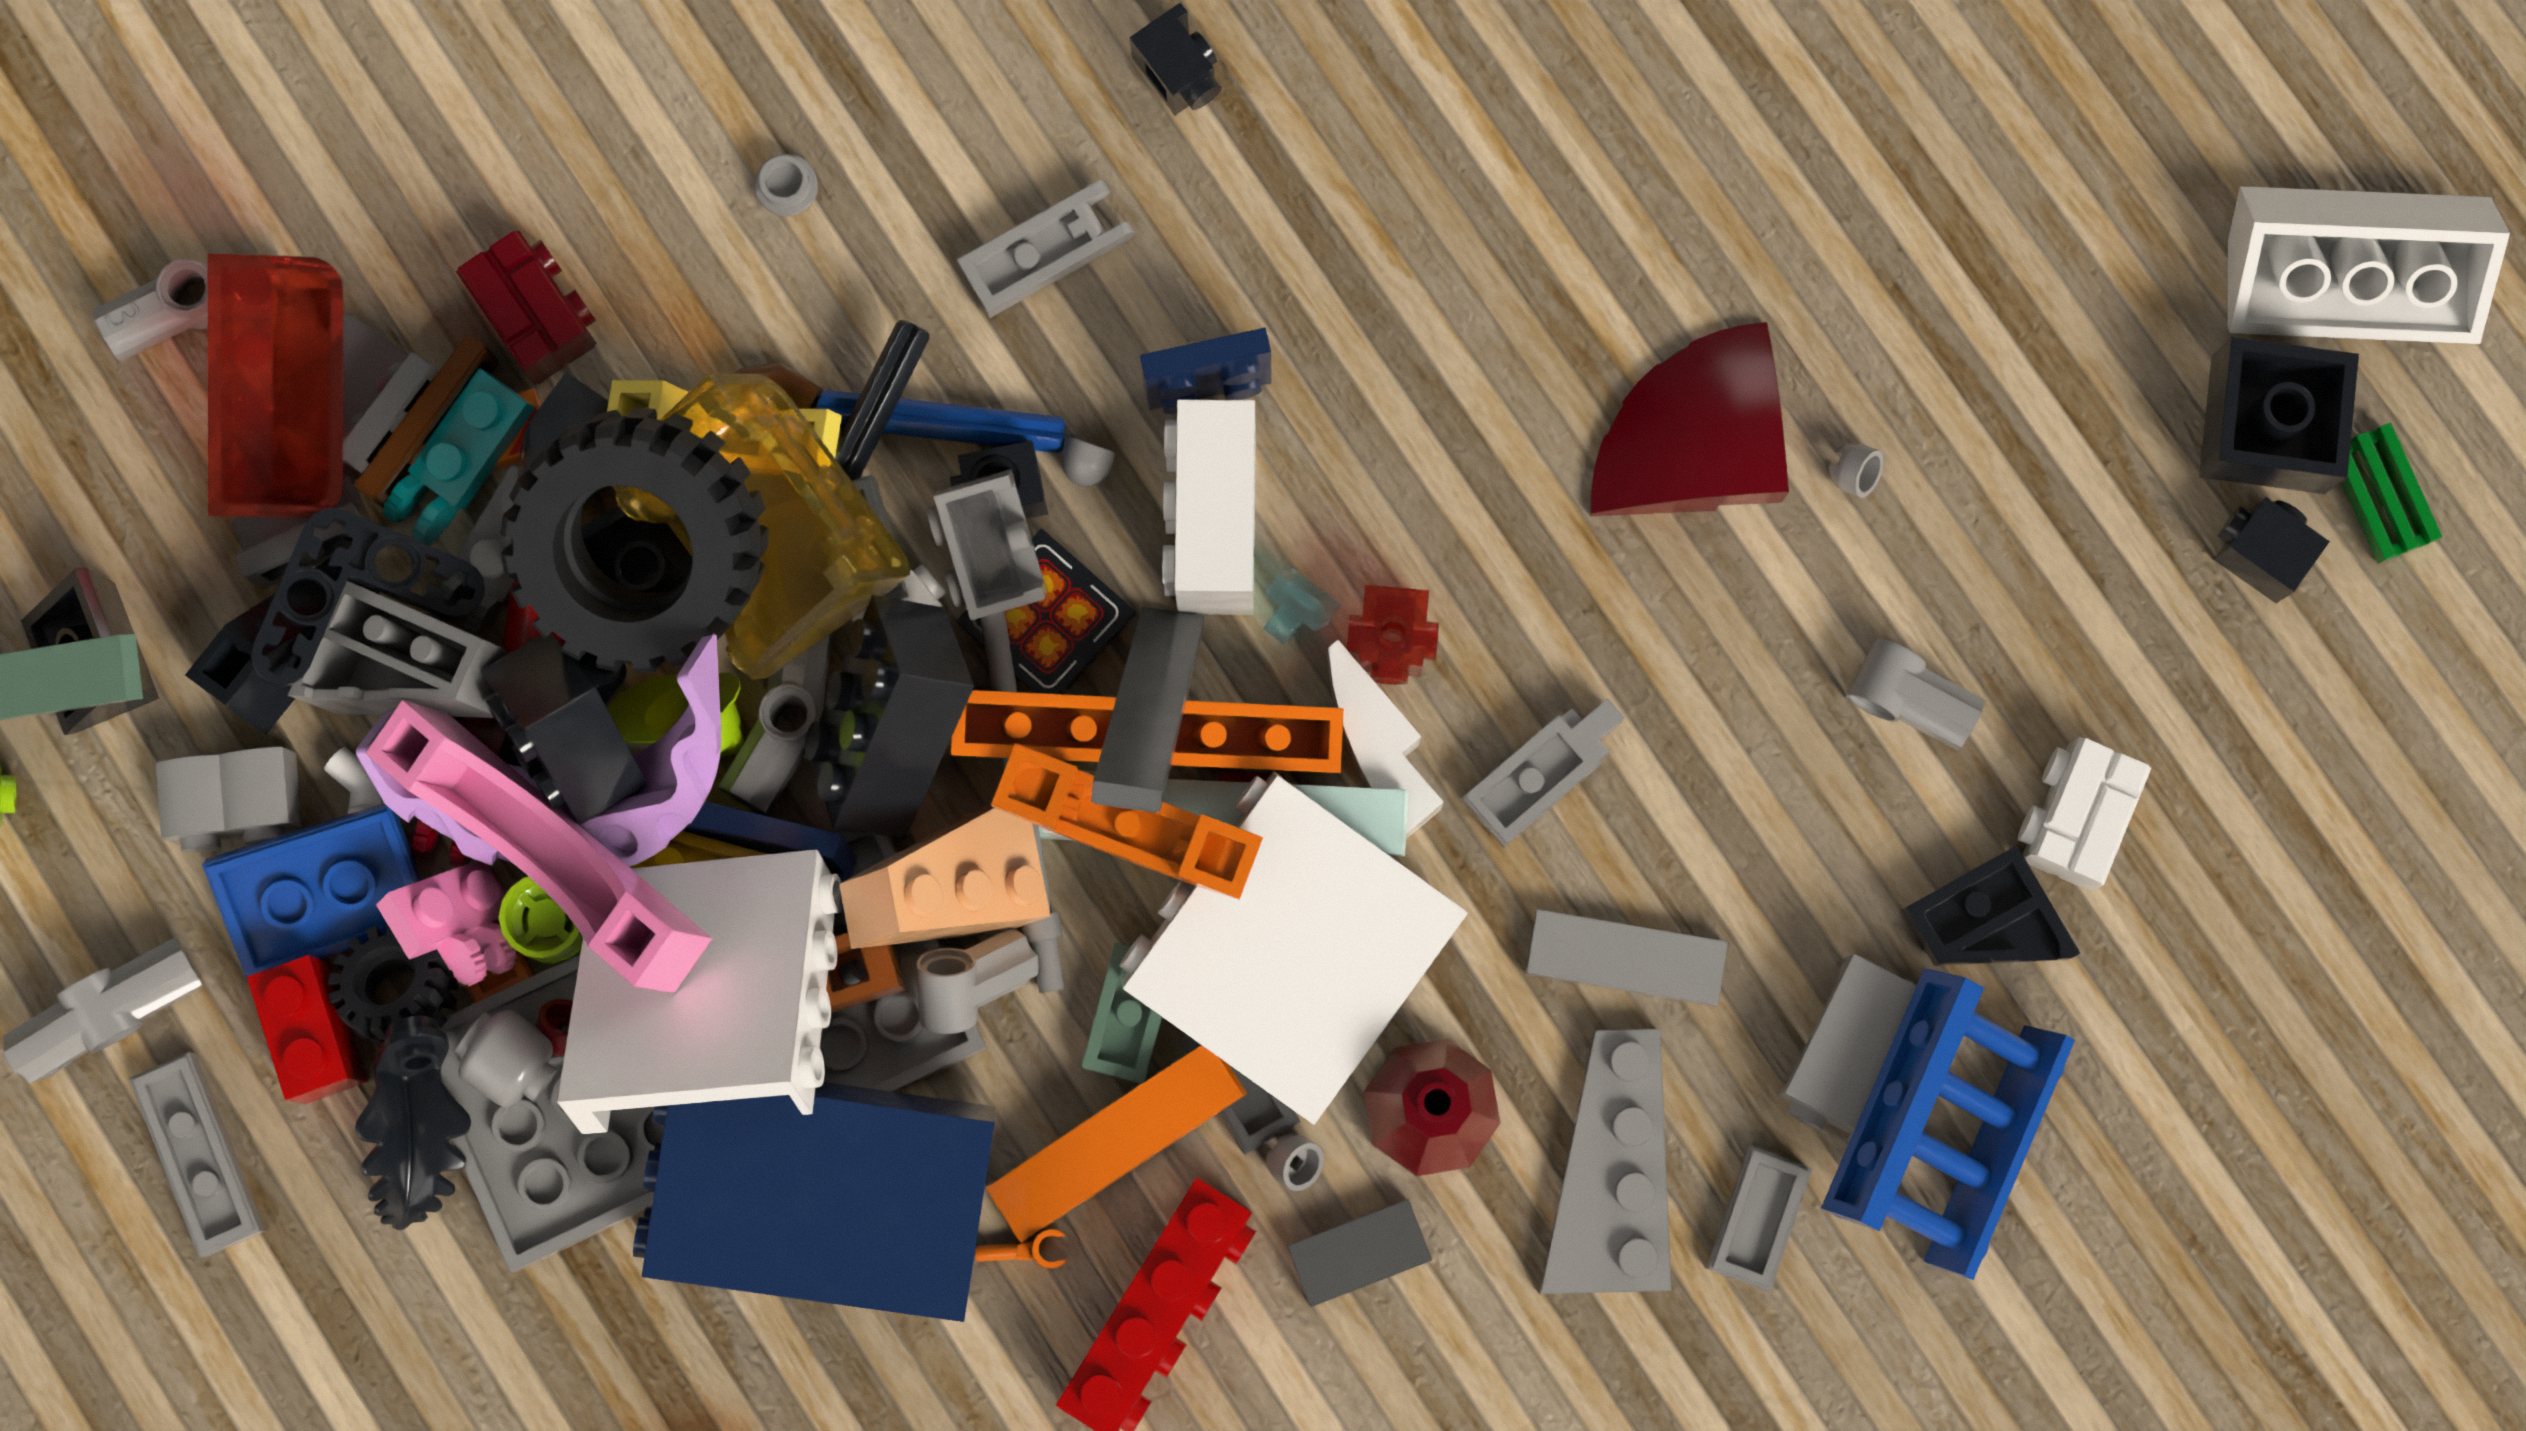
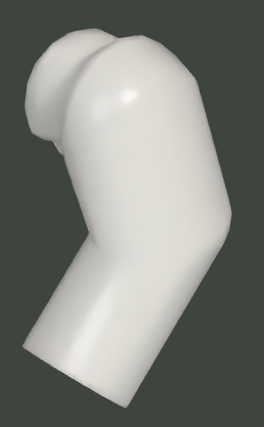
(349, 772)

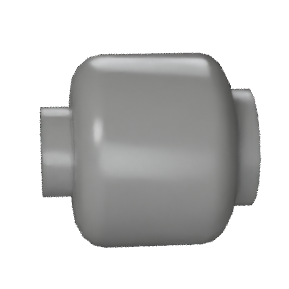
(505, 1058)

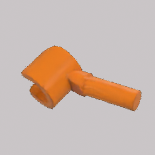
(1022, 1251)

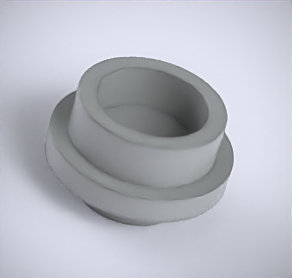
(786, 185)

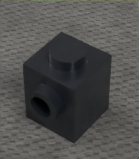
(2270, 547)

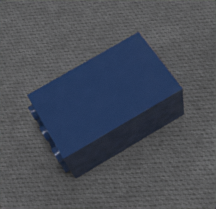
(835, 1206)

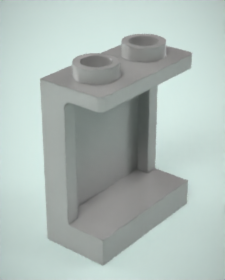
(1847, 1046)

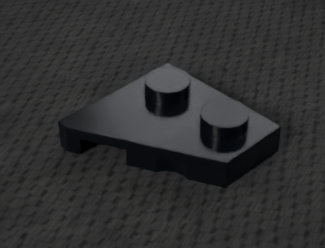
(1991, 917)

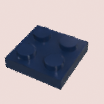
(1218, 366)

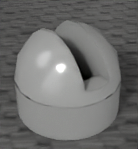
(1085, 462)
(1857, 469)
(1307, 1168)

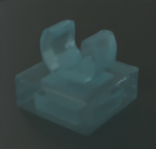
(1299, 604)

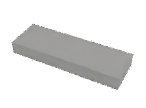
(1626, 958)
(197, 1155)

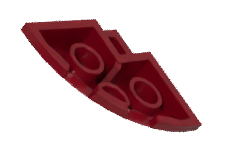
(1697, 432)

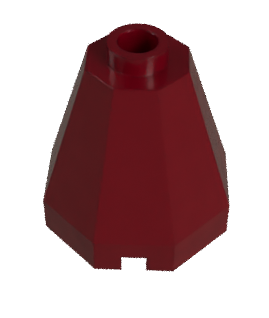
(1405, 1128)

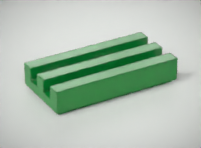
(2407, 486)

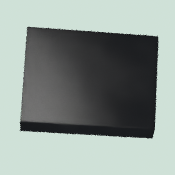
(80, 610)

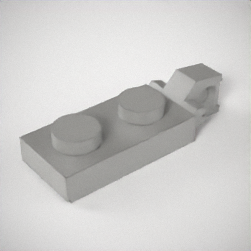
(1542, 772)

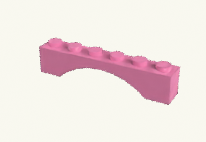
(602, 896)

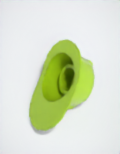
(656, 704)

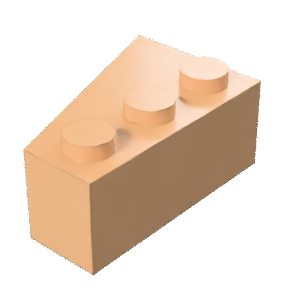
(952, 884)

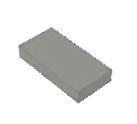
(1759, 1218)

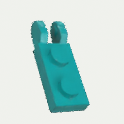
(459, 455)

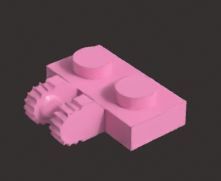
(457, 917)

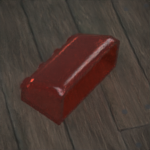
(275, 385)

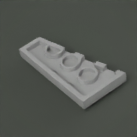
(1614, 1186)

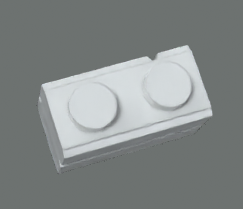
(2083, 812)

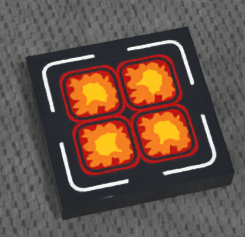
(1064, 632)

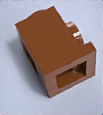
(880, 977)

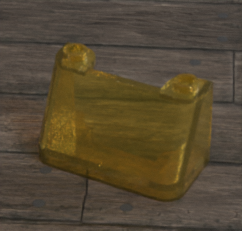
(823, 535)

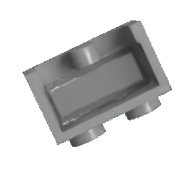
(988, 545)

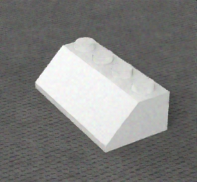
(2363, 264)

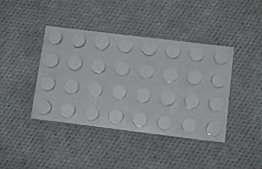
(556, 1187)

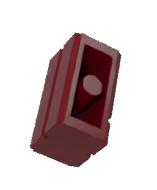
(527, 307)

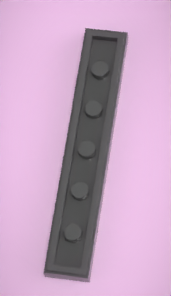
(1148, 711)

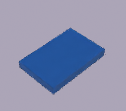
(311, 887)

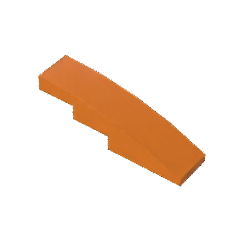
(1115, 1141)

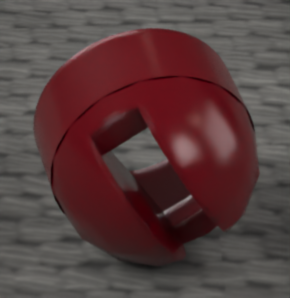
(551, 1020)

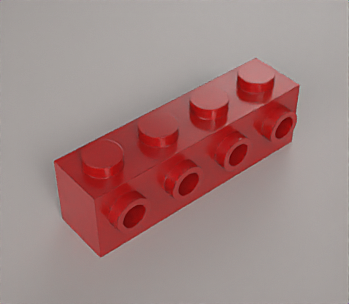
(1154, 1309)

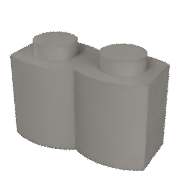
(228, 797)

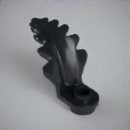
(411, 1123)

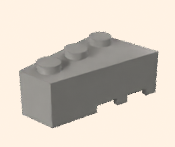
(391, 653)

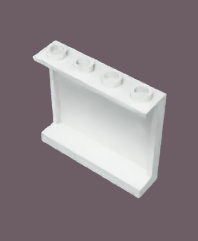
(1305, 961)
(743, 1014)

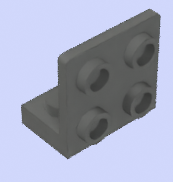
(378, 390)

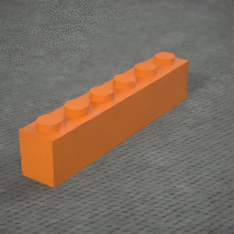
(1208, 735)

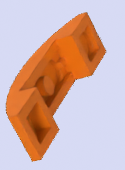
(1167, 842)

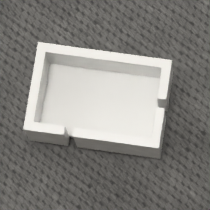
(1211, 507)

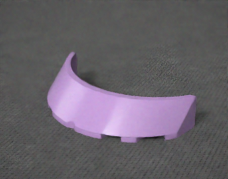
(676, 767)

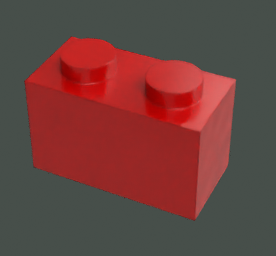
(303, 1032)

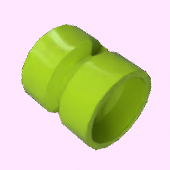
(538, 924)

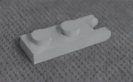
(1041, 250)

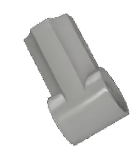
(1899, 687)
(961, 981)

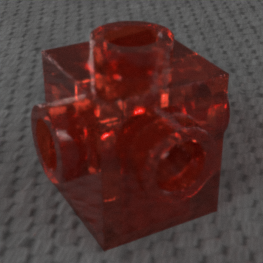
(1396, 612)

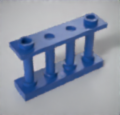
(1901, 1104)

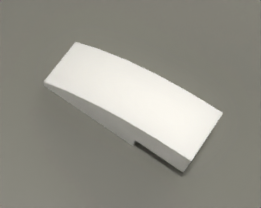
(1378, 737)

